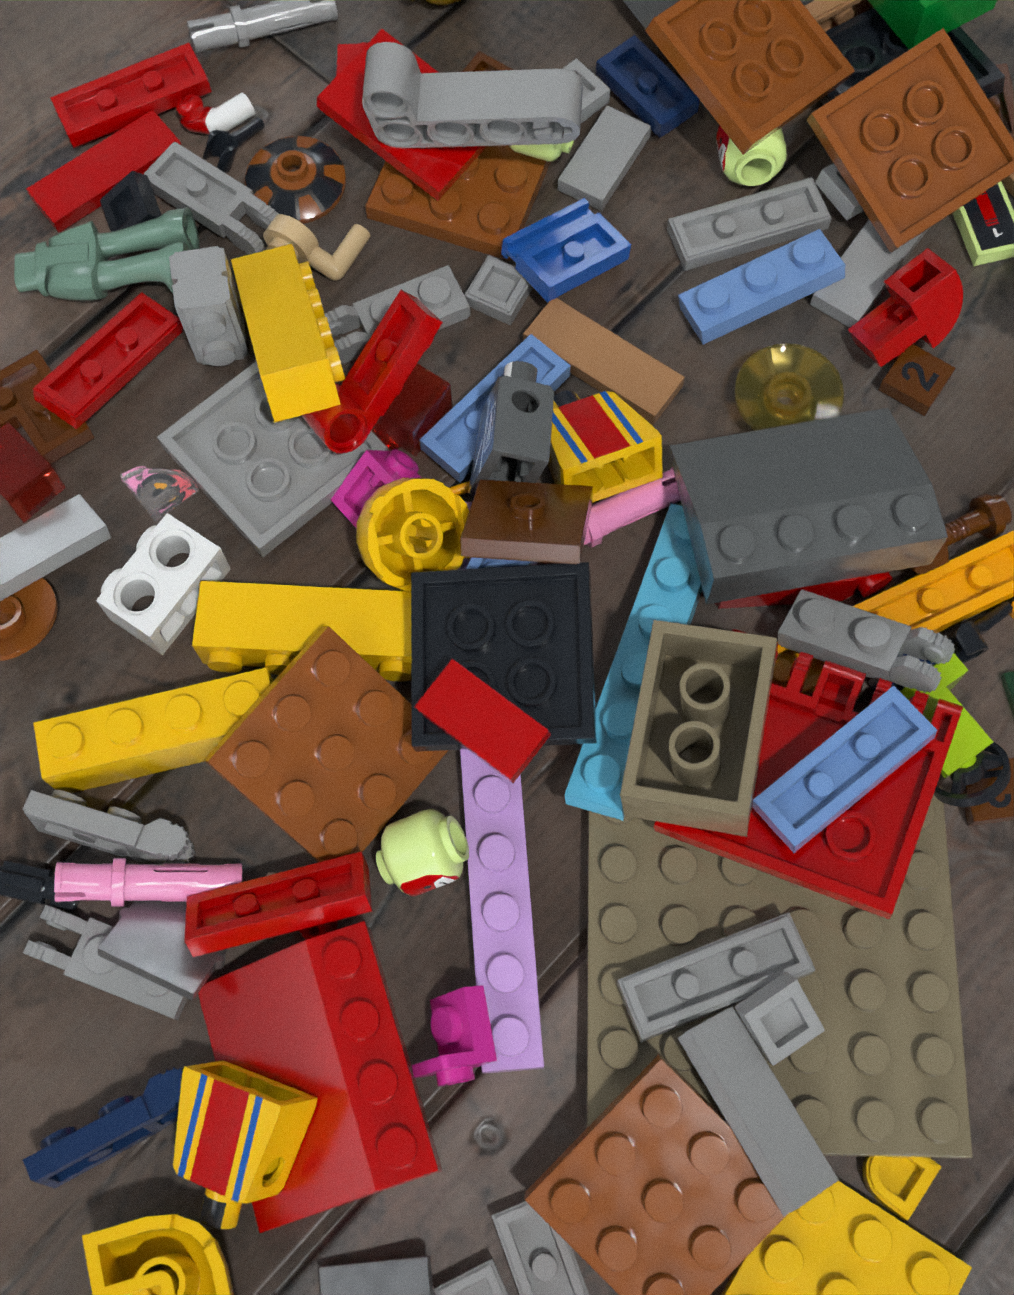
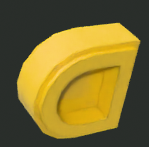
(899, 1181)

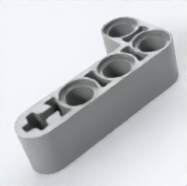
(467, 107)

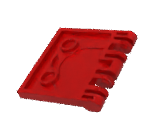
(871, 844)

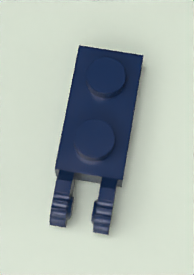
(119, 1127)

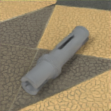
(258, 21)

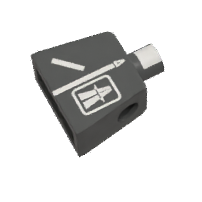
(514, 428)

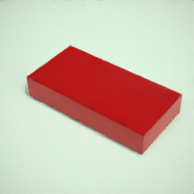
(482, 720)

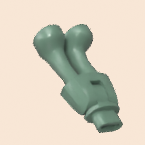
(78, 263)

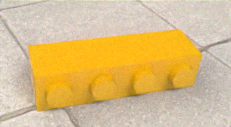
(288, 332)
(275, 622)
(143, 732)

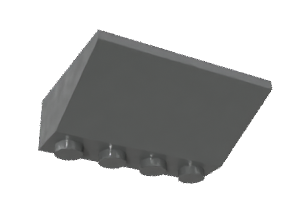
(806, 505)

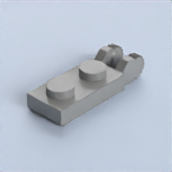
(210, 195)
(436, 290)
(864, 642)
(111, 832)
(98, 972)

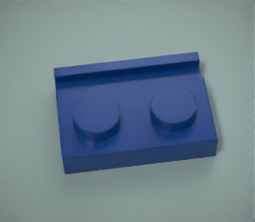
(565, 249)

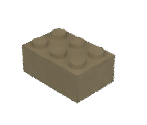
(699, 727)

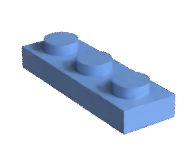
(761, 286)
(454, 437)
(843, 769)

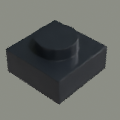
(130, 202)

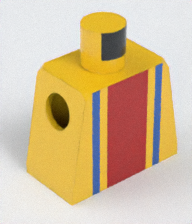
(602, 444)
(237, 1136)

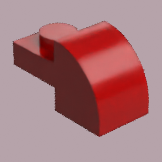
(921, 305)

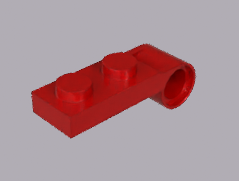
(377, 374)

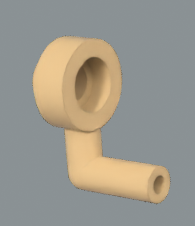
(288, 230)

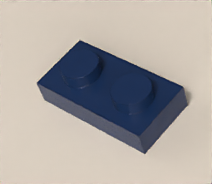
(647, 86)

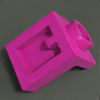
(369, 473)
(462, 1036)

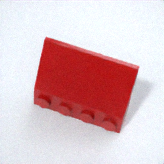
(329, 1029)

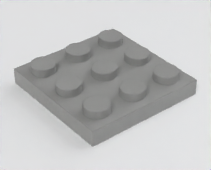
(258, 470)

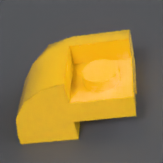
(156, 1258)

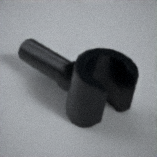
(225, 144)
(969, 638)

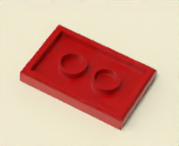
(429, 168)

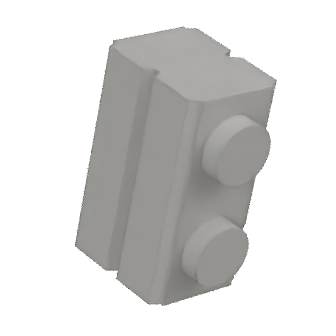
(209, 305)

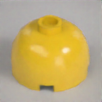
(411, 529)

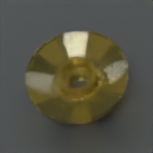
(790, 373)

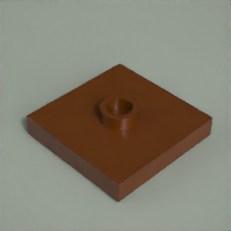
(527, 522)

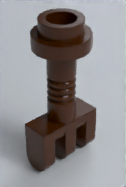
(986, 515)

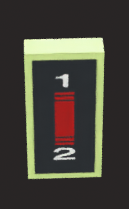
(987, 226)

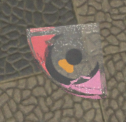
(159, 488)

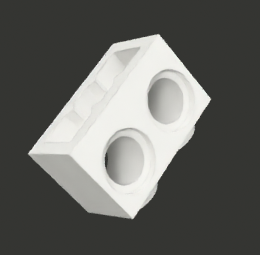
(173, 587)

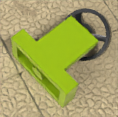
(965, 757)

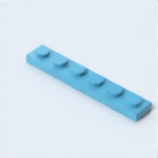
(666, 594)

